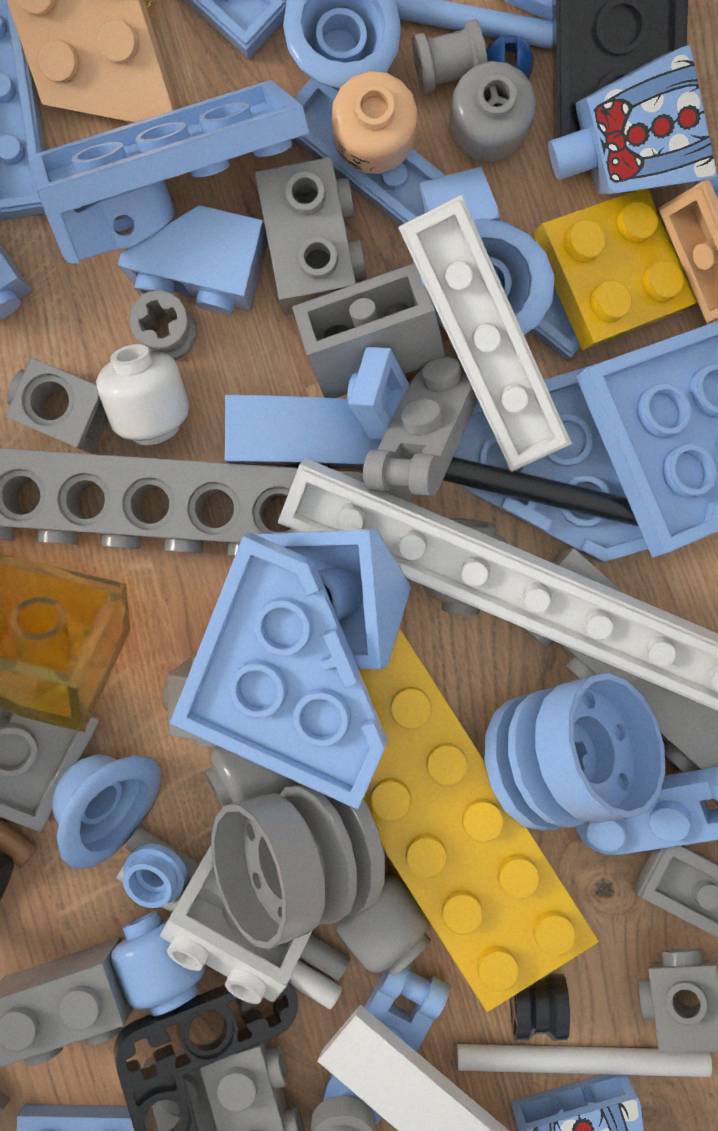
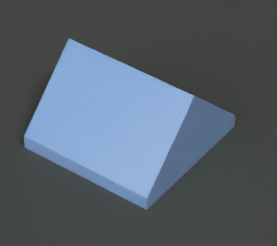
(361, 584)

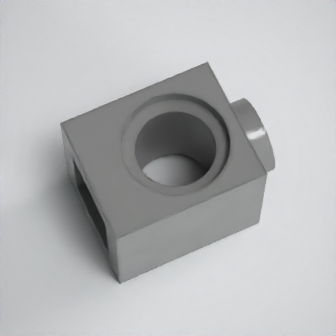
(80, 423)

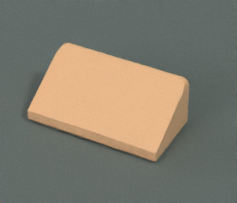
(693, 229)

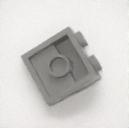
(32, 764)
(236, 1093)

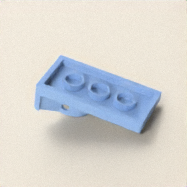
(127, 167)

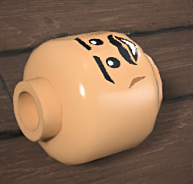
(374, 122)

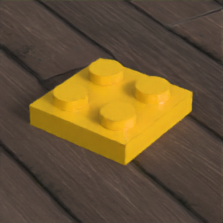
(614, 268)

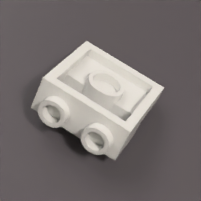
(206, 935)

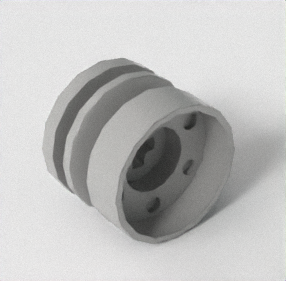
(295, 863)

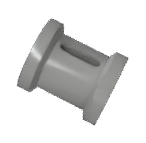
(448, 55)
(145, 323)

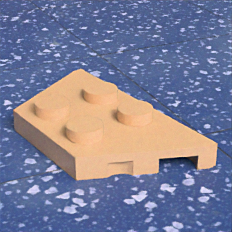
(94, 57)

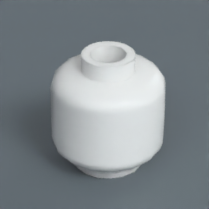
(143, 394)

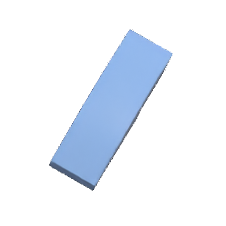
(291, 428)

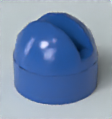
(516, 44)

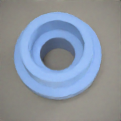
(154, 875)

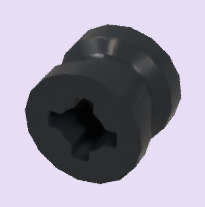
(542, 1010)

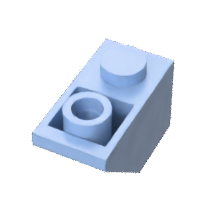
(203, 257)

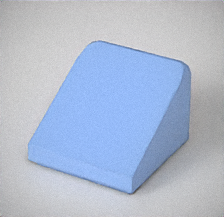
(468, 183)

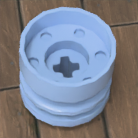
(575, 754)

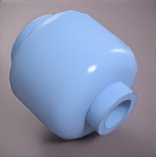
(147, 971)

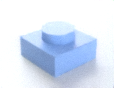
(376, 391)

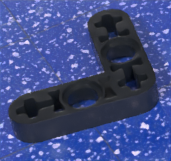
(165, 1077)

